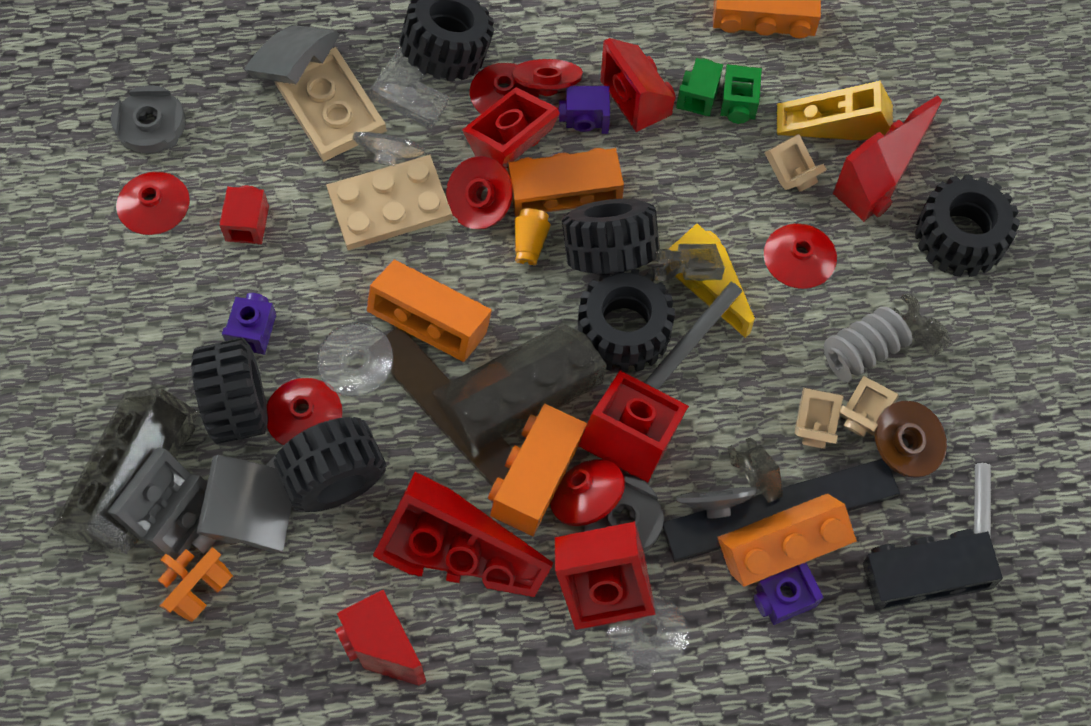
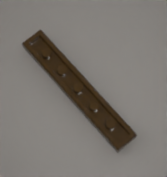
(419, 379)

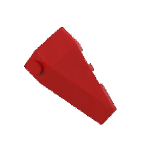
(879, 163)
(449, 534)

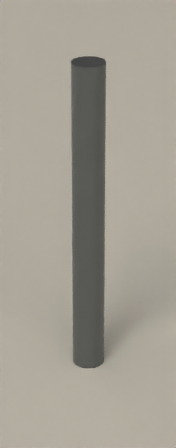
(694, 335)

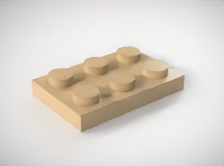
(331, 106)
(389, 202)

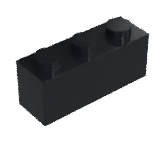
(931, 569)

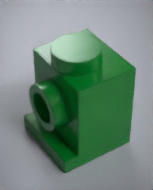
(700, 87)
(739, 99)

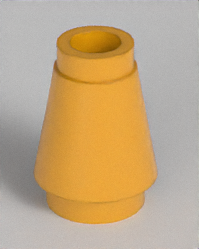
(530, 235)

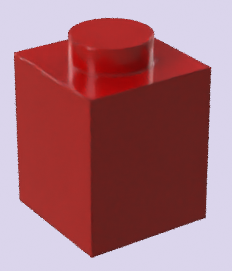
(244, 214)

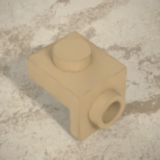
(794, 164)
(866, 406)
(818, 417)

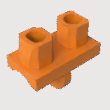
(181, 599)

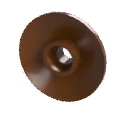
(921, 430)

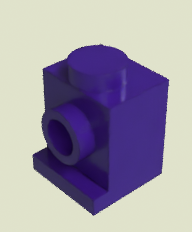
(586, 108)
(256, 330)
(780, 608)

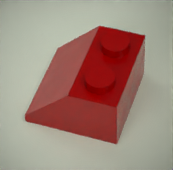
(635, 84)
(510, 126)
(633, 426)
(604, 575)
(378, 640)

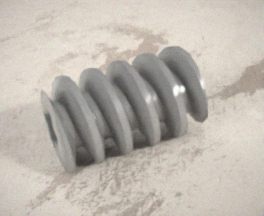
(866, 342)

